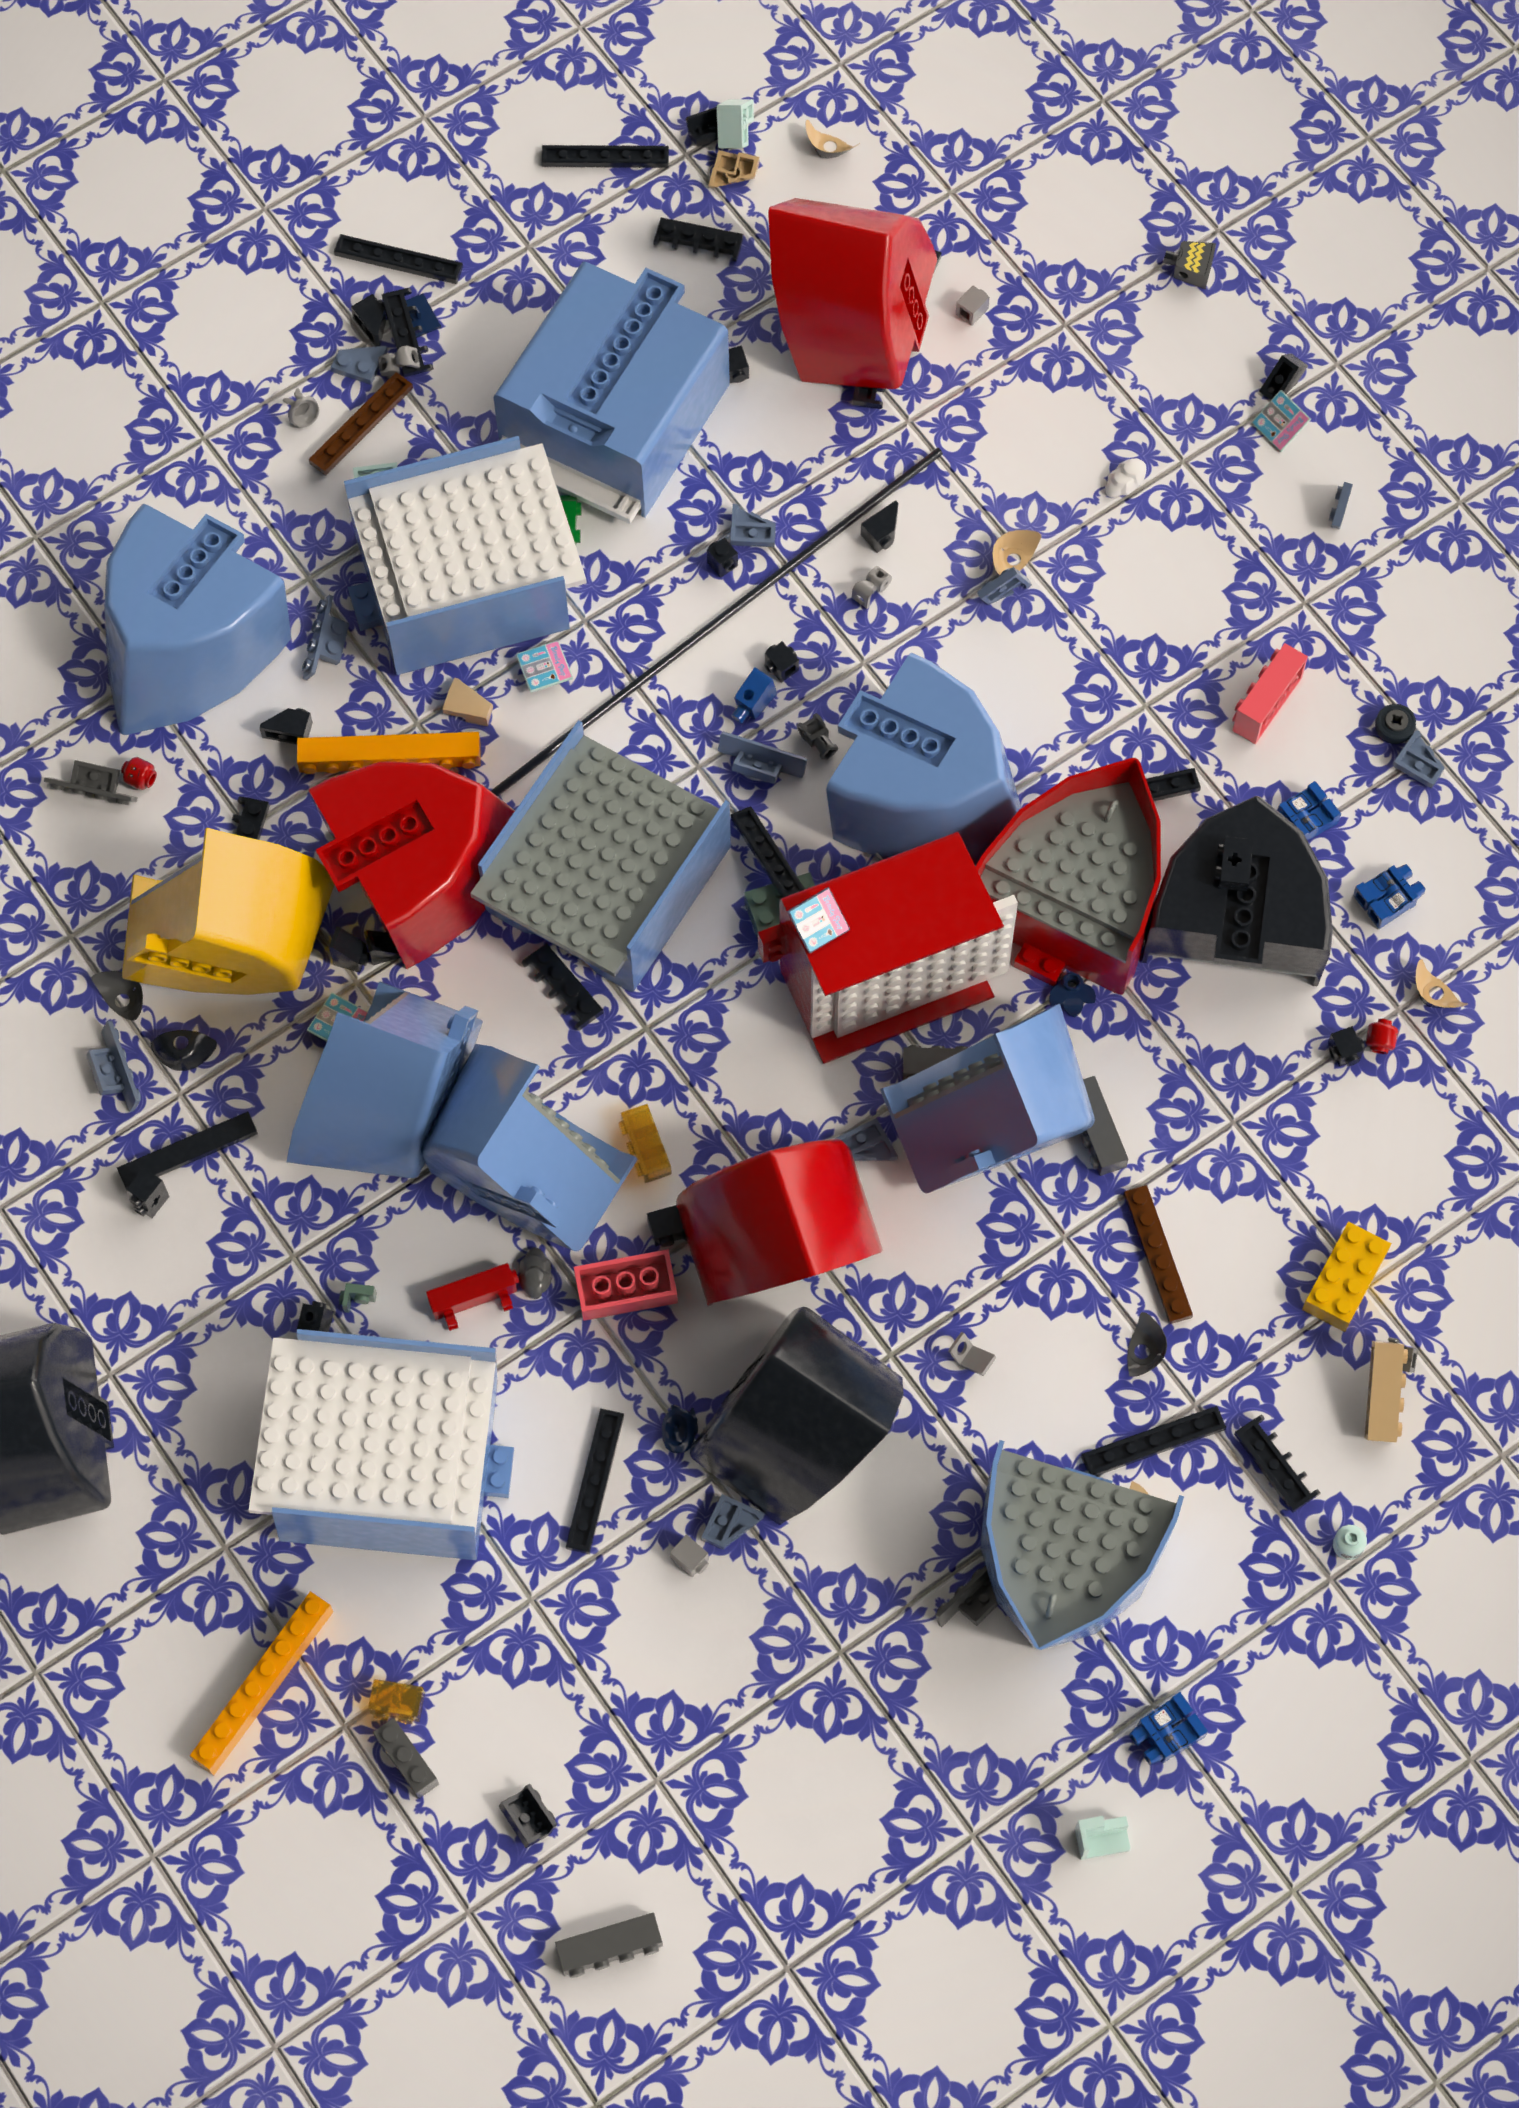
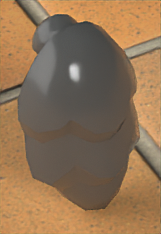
(535, 1273)

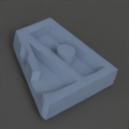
(358, 363)
(1343, 496)
(751, 529)
(1003, 585)
(1419, 761)
(869, 1143)
(730, 1522)

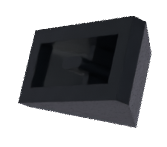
(380, 947)

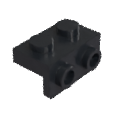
(703, 127)
(528, 1816)

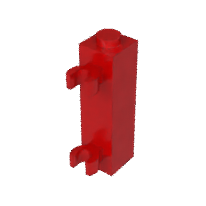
(473, 1291)

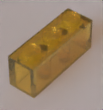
(645, 1143)

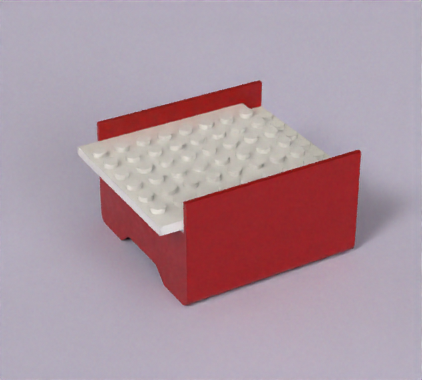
(913, 951)

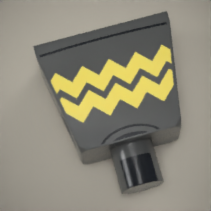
(1192, 262)

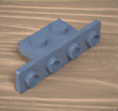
(327, 638)
(760, 759)
(111, 1068)

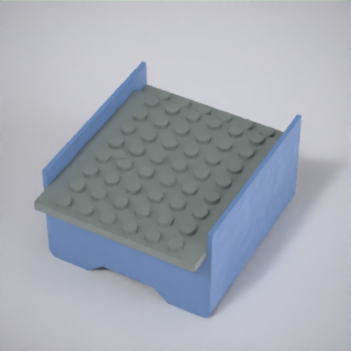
(603, 859)

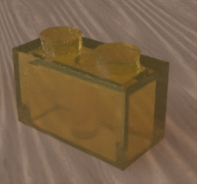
(396, 1701)

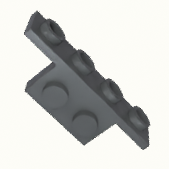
(93, 779)
(973, 1600)

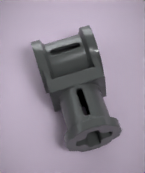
(817, 735)

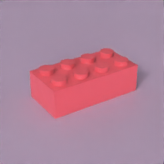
(1269, 693)
(625, 1285)

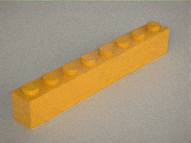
(355, 752)
(261, 1683)

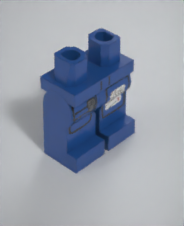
(1311, 811)
(1388, 895)
(1159, 1730)

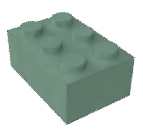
(764, 904)

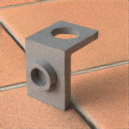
(971, 1357)

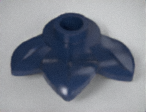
(1072, 997)

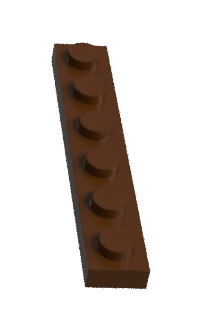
(360, 424)
(1158, 1254)

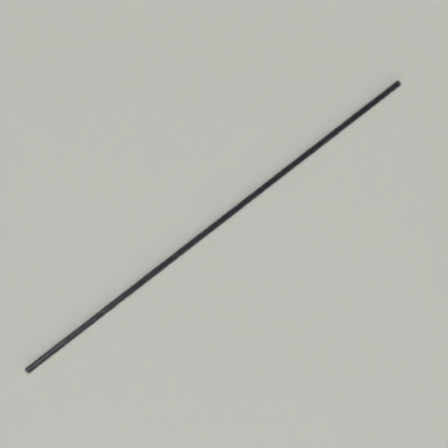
(719, 620)

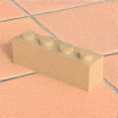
(1385, 1391)

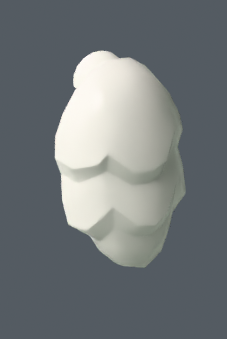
(1125, 478)

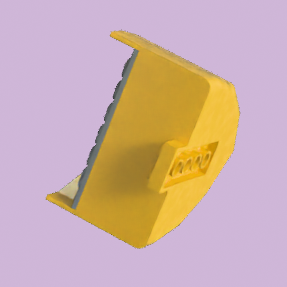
(228, 920)

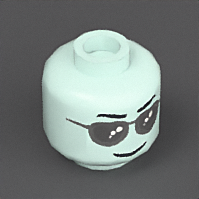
(1349, 1542)

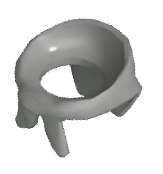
(303, 410)

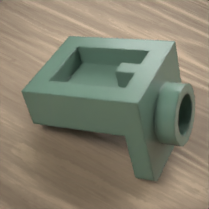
(359, 1293)

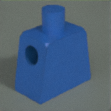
(754, 695)

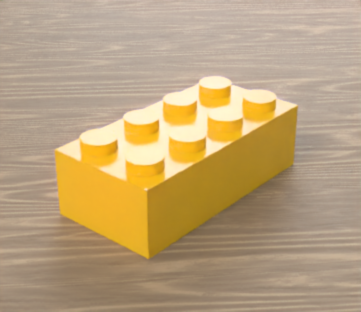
(1346, 1276)

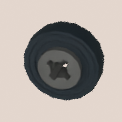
(1395, 732)

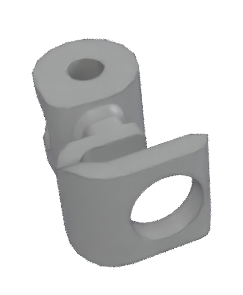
(391, 362)
(875, 580)

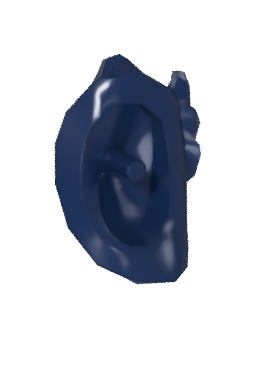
(679, 1429)

